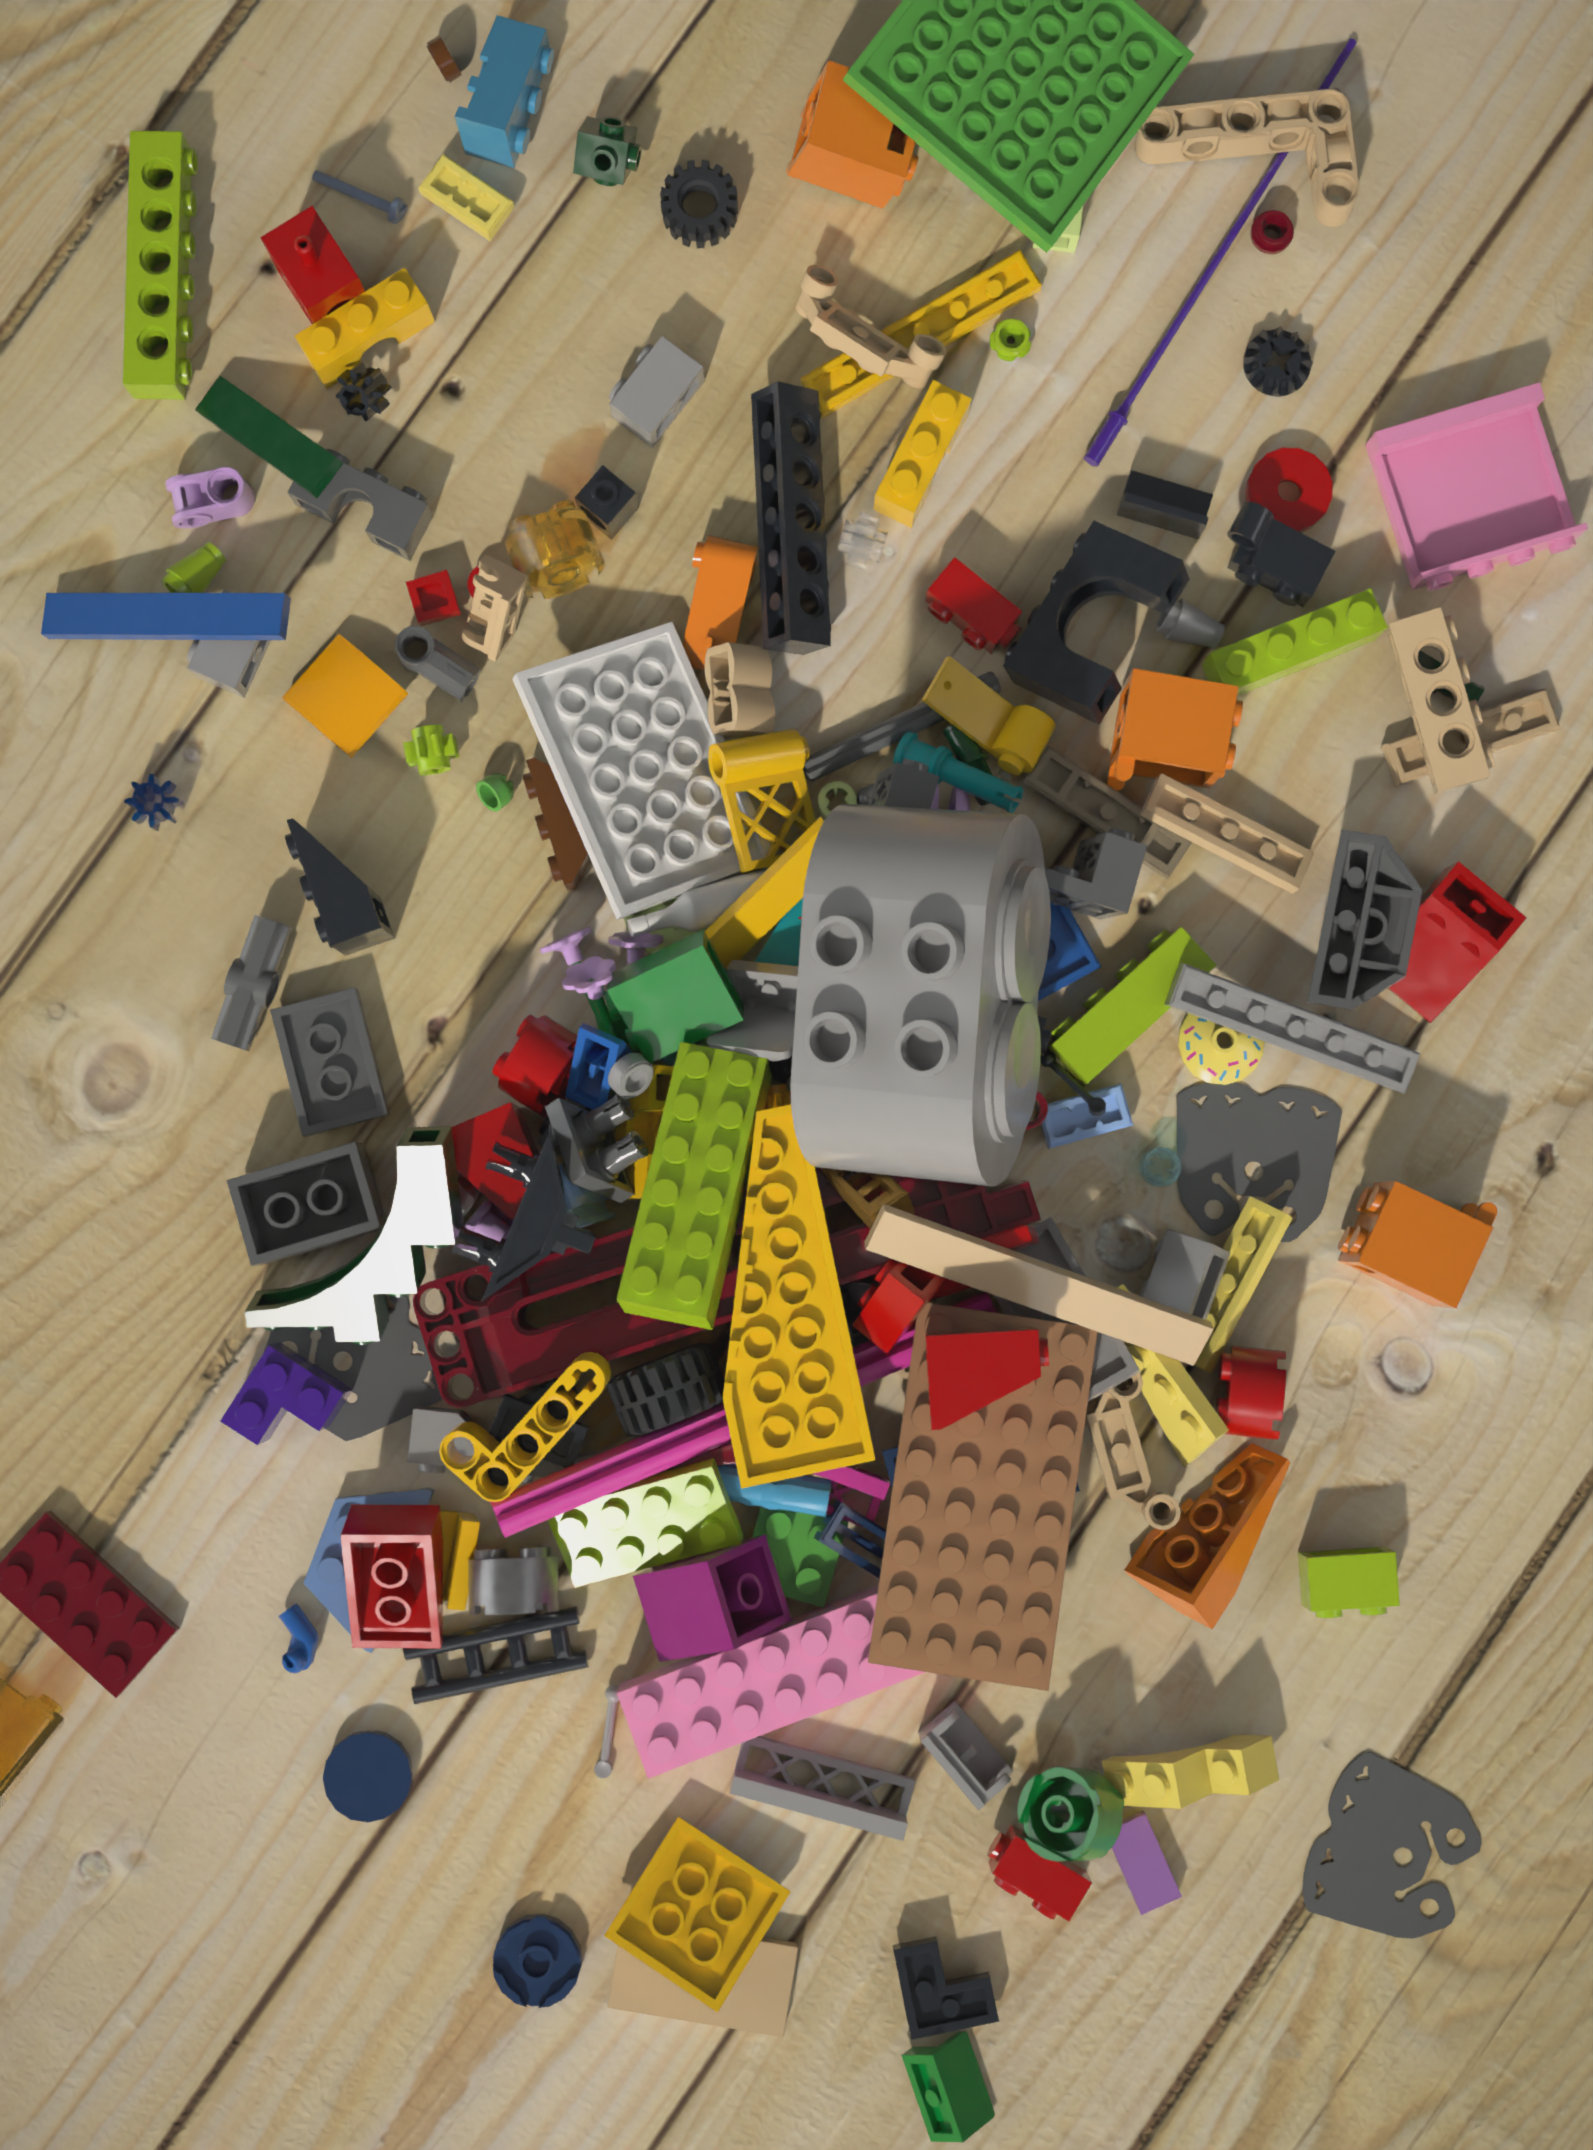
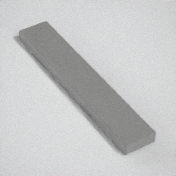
(1292, 1028)

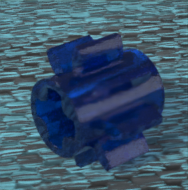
(146, 793)

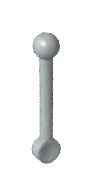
(603, 1766)

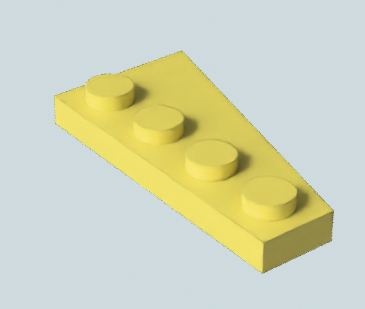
(1177, 1403)

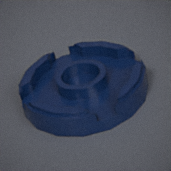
(368, 1776)
(537, 1960)

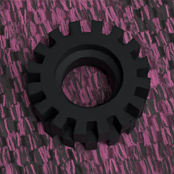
(692, 180)

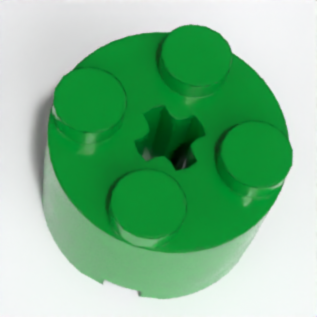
(1070, 1814)

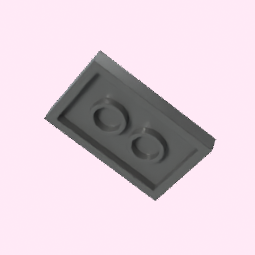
(330, 1062)

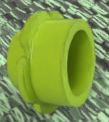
(1018, 331)

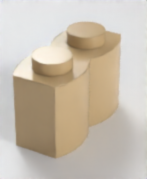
(739, 690)

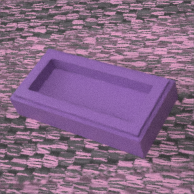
(1144, 1864)

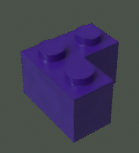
(282, 1384)

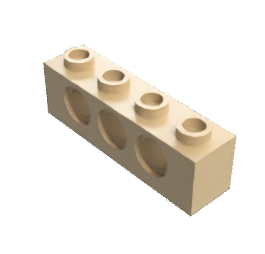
(1436, 631)

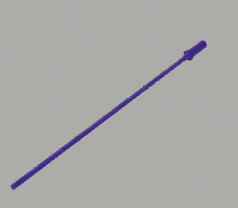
(1118, 417)

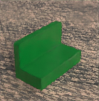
(949, 2089)

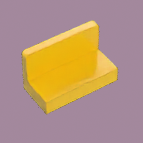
(459, 1542)

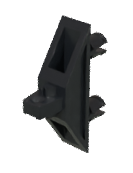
(539, 1224)

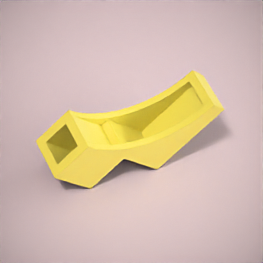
(1184, 1776)

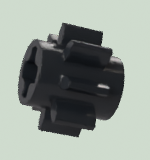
(363, 391)

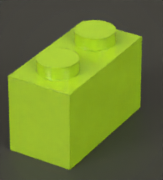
(1348, 1580)

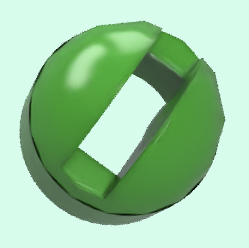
(495, 791)

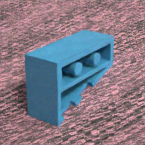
(505, 92)

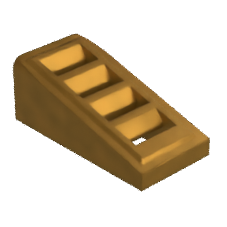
(858, 1200)

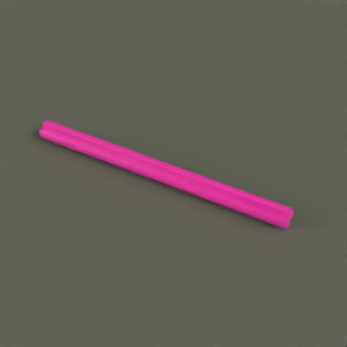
(669, 1446)

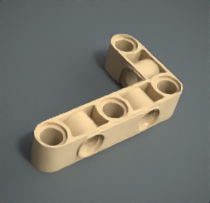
(1275, 126)

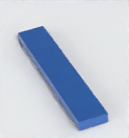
(166, 616)

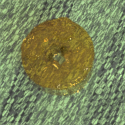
(554, 550)

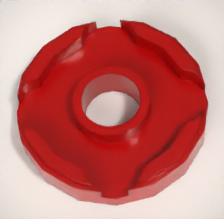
(1305, 472)

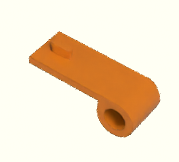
(719, 595)

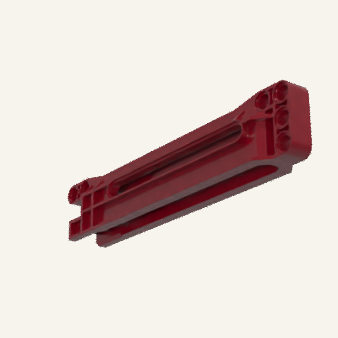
(509, 1354)

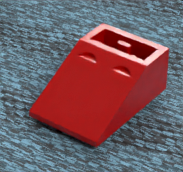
(1454, 938)

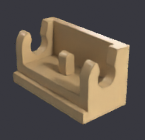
(495, 606)

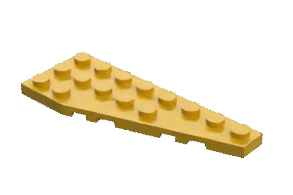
(790, 1354)

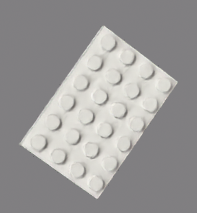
(632, 763)

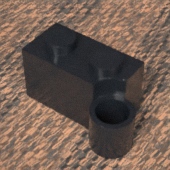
(1276, 556)

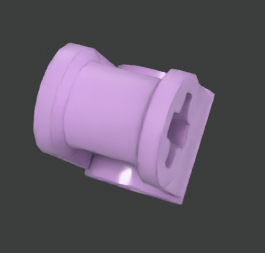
(200, 497)
(490, 1222)

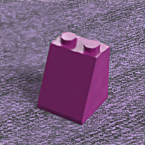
(712, 1600)

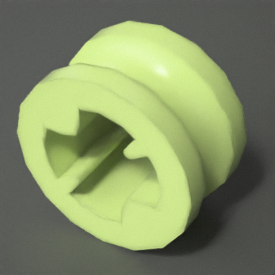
(823, 802)

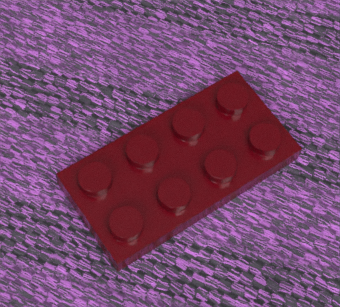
(84, 1604)

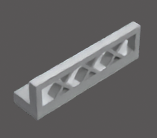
(822, 1803)

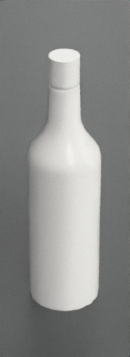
(697, 907)

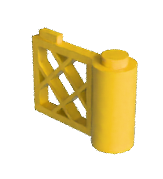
(758, 764)

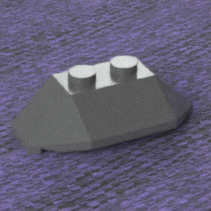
(1365, 923)

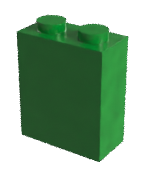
(674, 997)

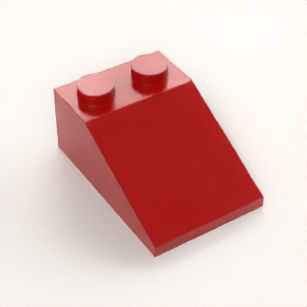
(394, 1575)

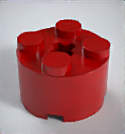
(538, 1064)
(1252, 1391)

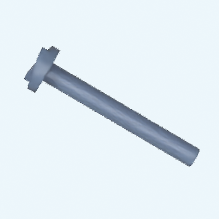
(395, 210)

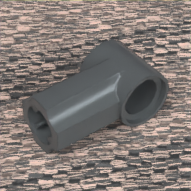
(439, 664)

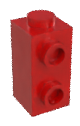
(973, 607)
(896, 1303)
(1052, 1885)

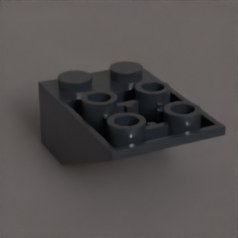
(348, 909)

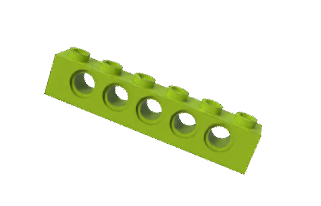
(152, 158)

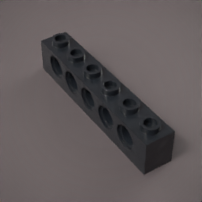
(791, 519)

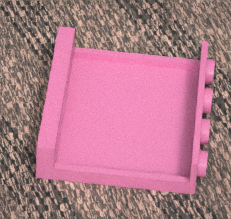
(1472, 488)

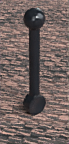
(1095, 1105)

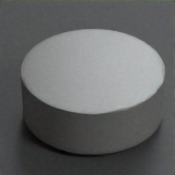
(630, 1075)

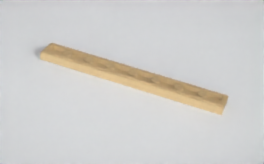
(1037, 1284)

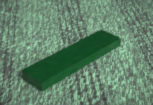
(269, 437)

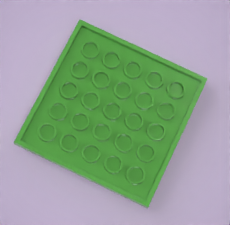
(1021, 94)

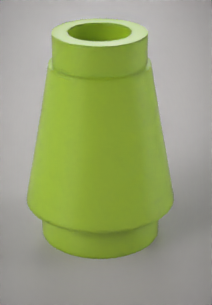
(194, 571)

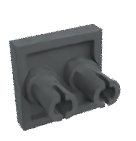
(590, 1149)

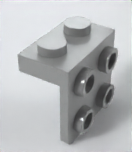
(769, 1011)

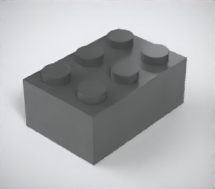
(307, 1203)

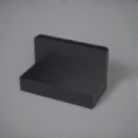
(1165, 504)

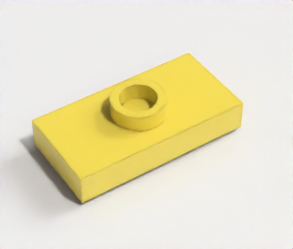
(466, 197)

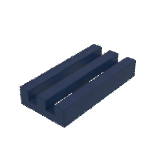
(833, 1524)

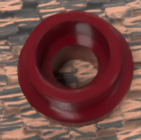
(1272, 220)

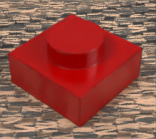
(433, 598)

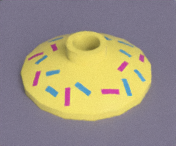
(1208, 1060)

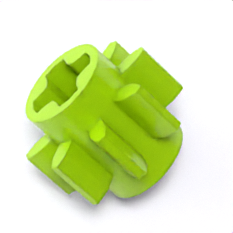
(431, 750)

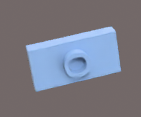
(1071, 1121)

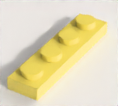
(1250, 1249)

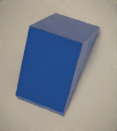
(591, 1064)

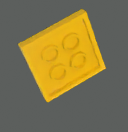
(697, 1914)

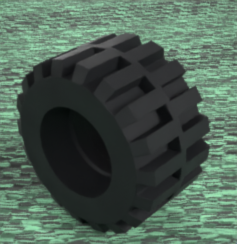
(667, 1389)

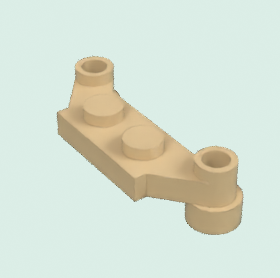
(860, 340)
(1123, 1458)

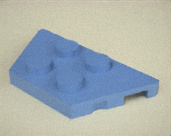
(326, 1571)

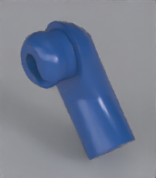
(303, 1640)

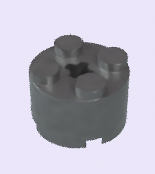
(513, 1583)

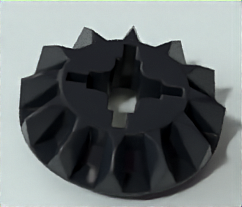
(1273, 380)

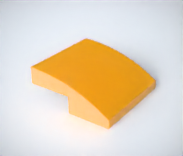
(345, 695)

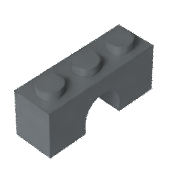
(397, 517)

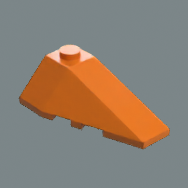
(1208, 1550)

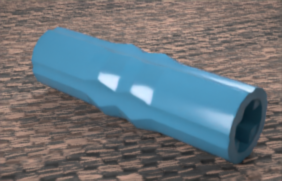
(796, 1494)

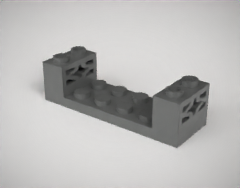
(1103, 867)

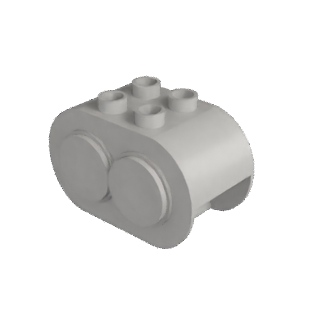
(920, 992)

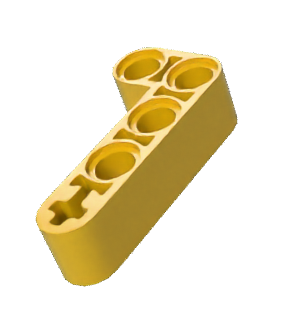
(537, 1423)

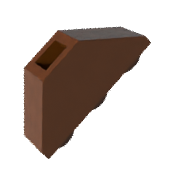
(557, 825)

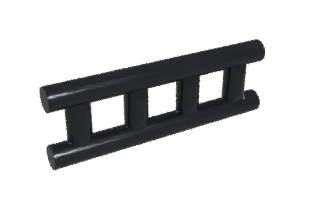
(521, 1668)

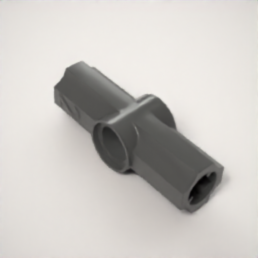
(251, 983)

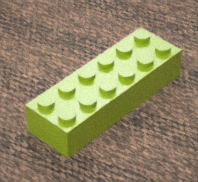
(694, 1186)

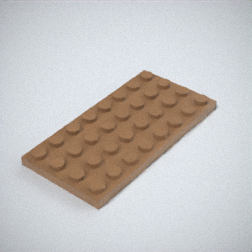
(983, 1515)

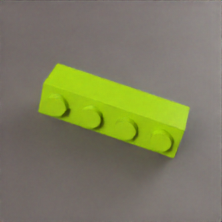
(1297, 643)
(1128, 1008)

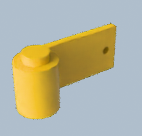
(1005, 731)

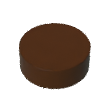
(443, 59)

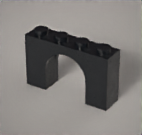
(1100, 566)

